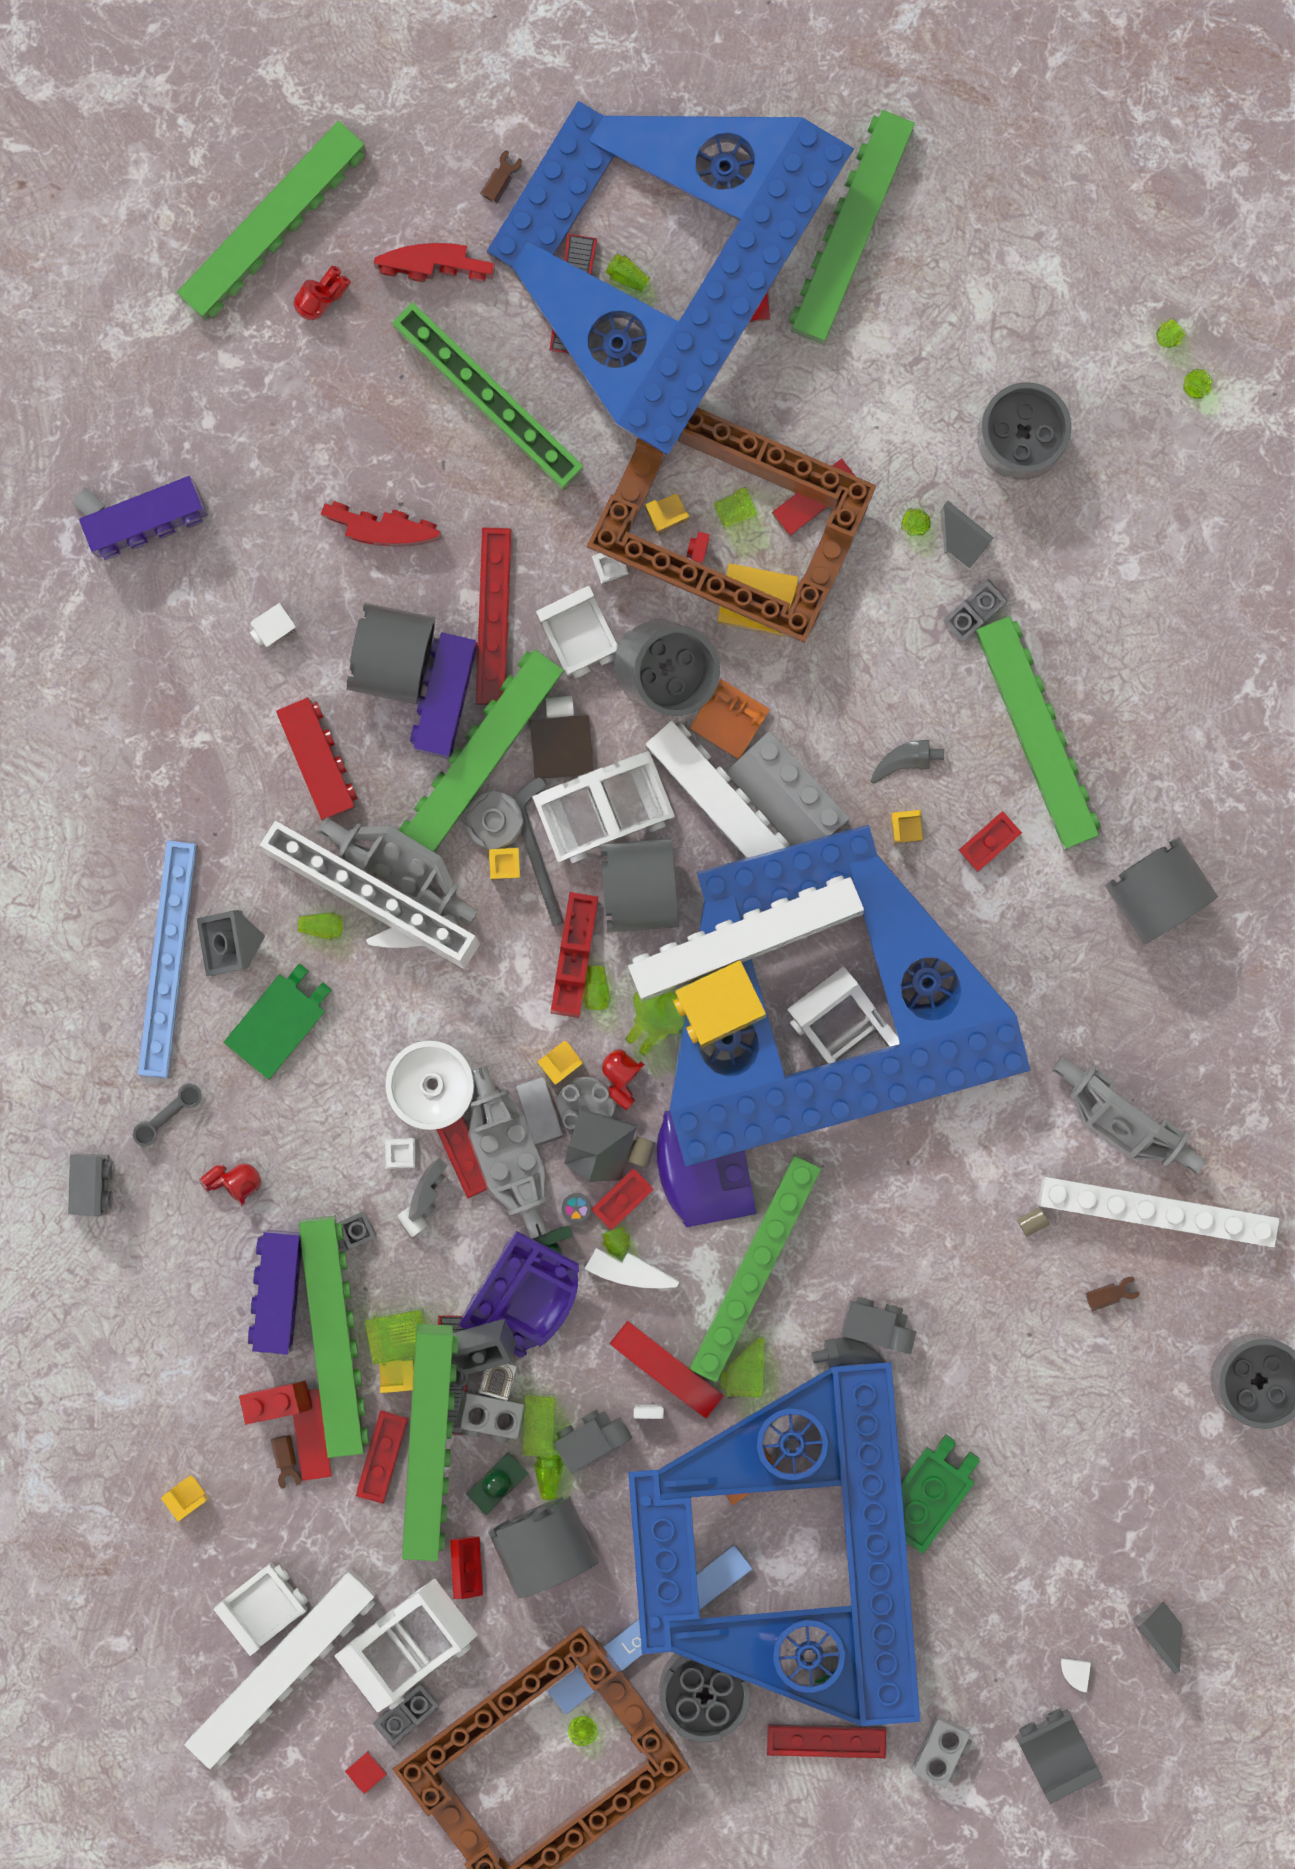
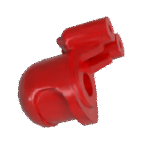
(316, 296)
(620, 1070)
(238, 1182)

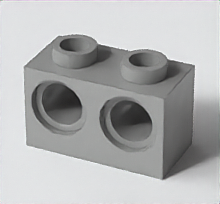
(490, 1409)
(934, 1749)

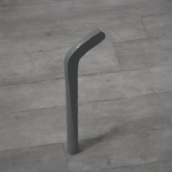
(523, 798)

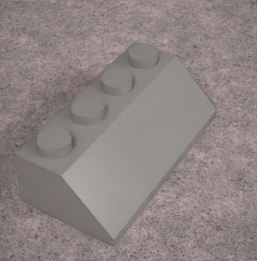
(786, 792)

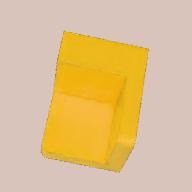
(666, 513)
(906, 826)
(504, 863)
(560, 1062)
(397, 1375)
(184, 1497)

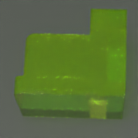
(735, 509)

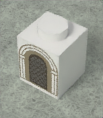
(272, 627)
(498, 1381)

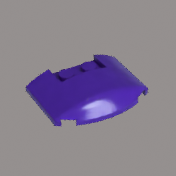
(705, 1190)
(528, 1289)

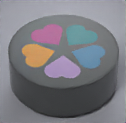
(576, 1208)

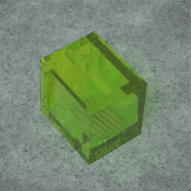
(393, 1334)

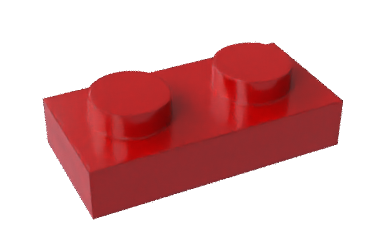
(698, 547)
(989, 841)
(622, 1199)
(466, 1567)

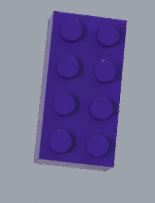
(143, 517)
(445, 695)
(277, 1292)

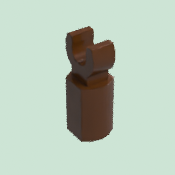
(500, 179)
(1109, 1294)
(285, 1459)

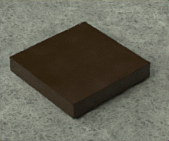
(561, 746)

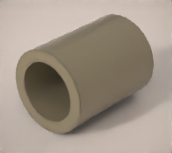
(641, 1151)
(1033, 1221)

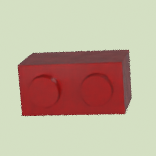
(275, 1402)

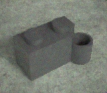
(878, 1325)
(482, 1349)
(590, 1439)

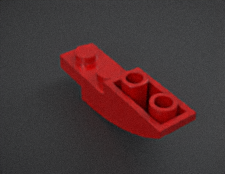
(421, 260)
(392, 531)

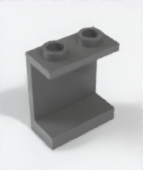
(1058, 1755)

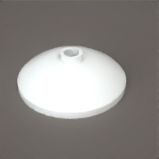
(409, 1089)

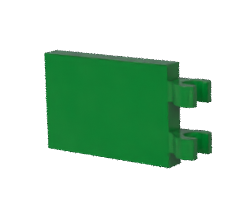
(277, 1022)
(933, 1492)

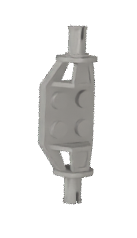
(402, 863)
(1124, 1124)
(507, 1153)

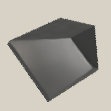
(962, 535)
(228, 942)
(599, 1146)
(1163, 1633)

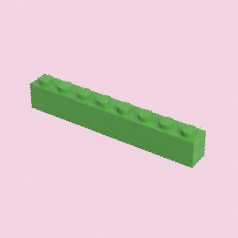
(272, 220)
(853, 226)
(487, 396)
(1037, 733)
(483, 751)
(754, 1268)
(332, 1336)
(428, 1442)

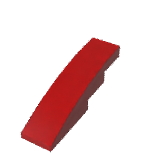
(574, 954)
(666, 1369)

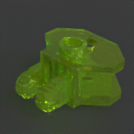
(655, 1019)

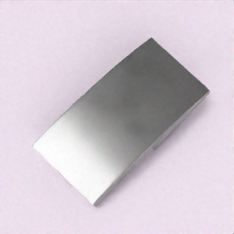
(975, 610)
(539, 1111)
(424, 1194)
(356, 1232)
(403, 1718)

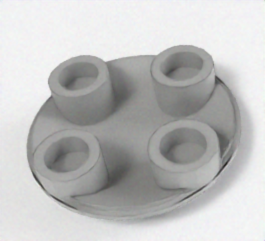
(585, 1094)

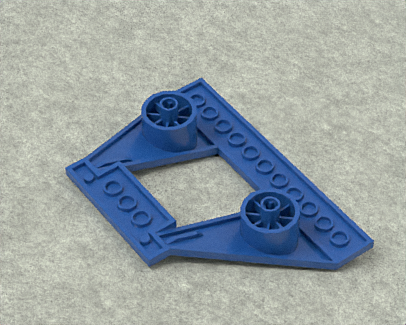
(681, 358)
(941, 1046)
(873, 1634)

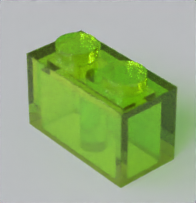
(539, 1425)

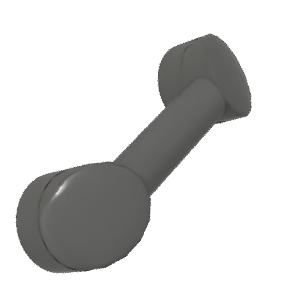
(146, 1131)

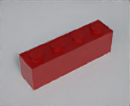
(315, 758)

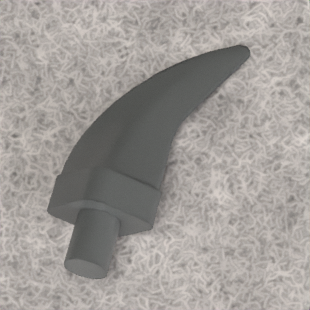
(908, 755)
(845, 1351)

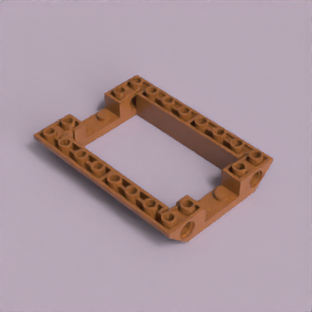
(770, 461)
(662, 1767)

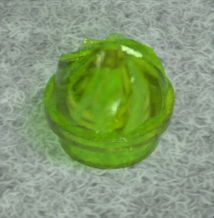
(1170, 333)
(1197, 383)
(915, 522)
(616, 1241)
(582, 1730)

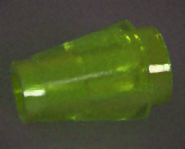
(626, 272)
(321, 925)
(596, 989)
(548, 1476)

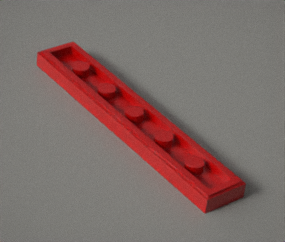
(493, 613)

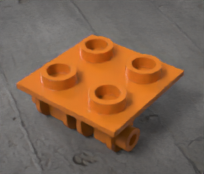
(729, 719)

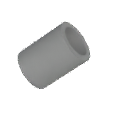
(87, 502)

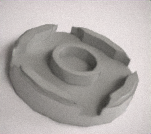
(494, 820)

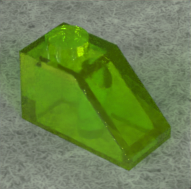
(745, 1371)

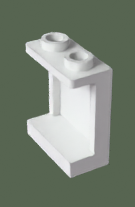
(578, 632)
(261, 1607)

